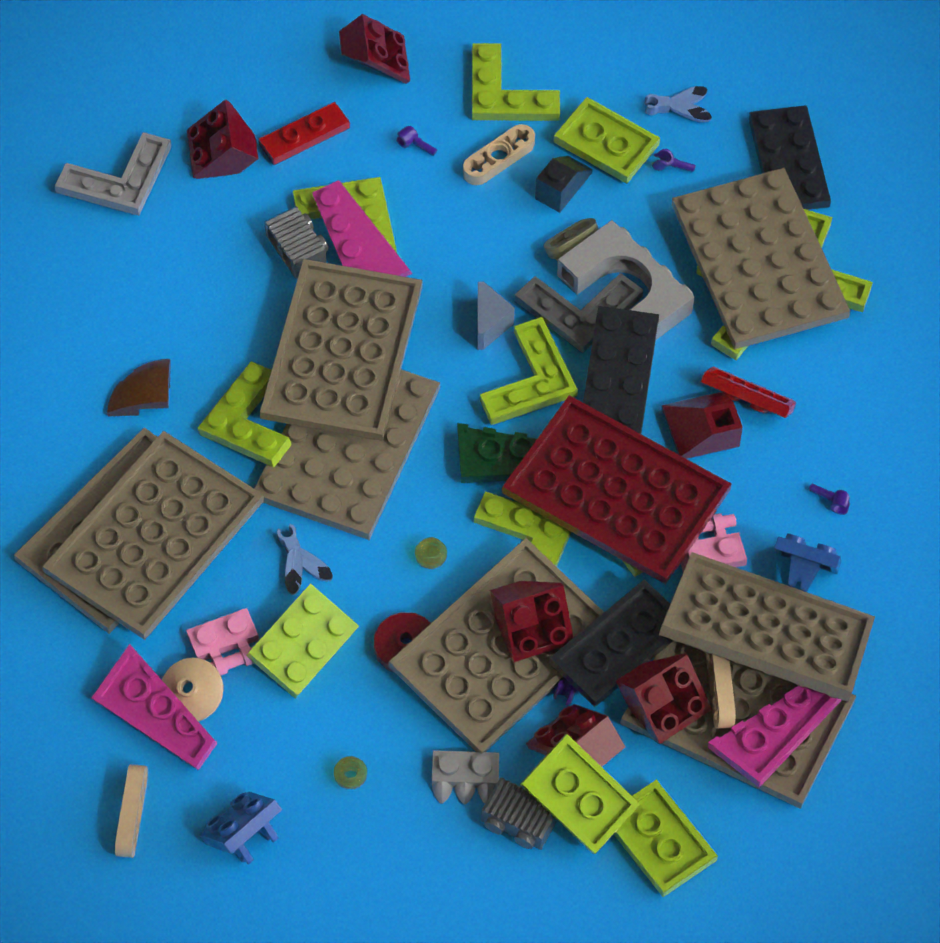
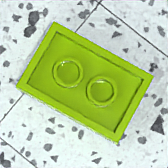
(606, 140)
(302, 640)
(580, 794)
(664, 840)

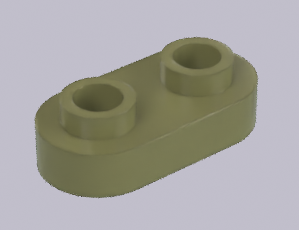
(570, 237)

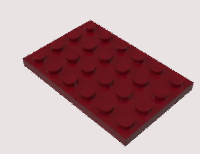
(617, 489)

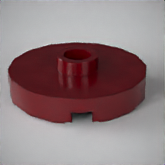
(391, 632)

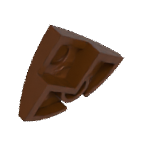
(142, 389)

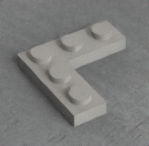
(122, 193)

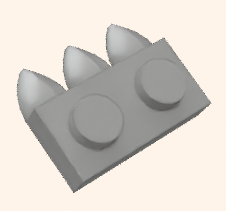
(465, 773)

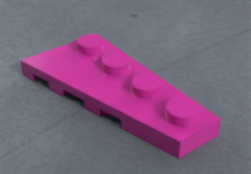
(354, 234)
(152, 708)
(773, 734)

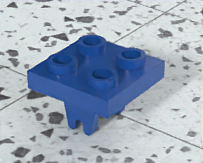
(806, 560)
(240, 822)

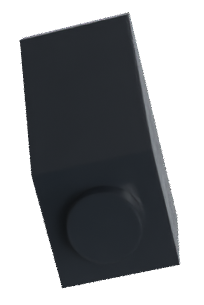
(560, 181)

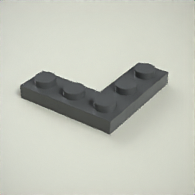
(567, 320)

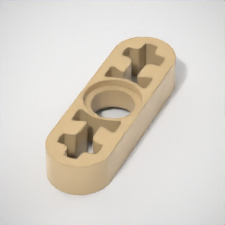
(495, 166)
(721, 691)
(131, 811)

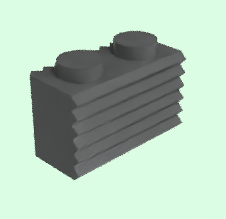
(295, 239)
(517, 814)

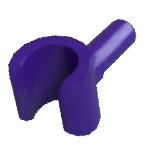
(409, 135)
(668, 159)
(839, 499)
(566, 689)

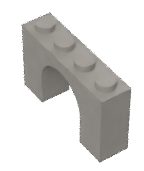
(615, 251)

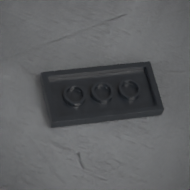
(788, 141)
(621, 364)
(614, 643)

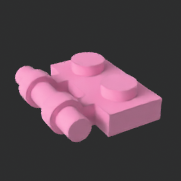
(722, 547)
(222, 636)

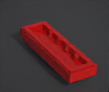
(304, 133)
(738, 388)

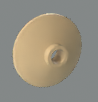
(206, 689)

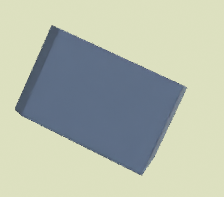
(494, 315)

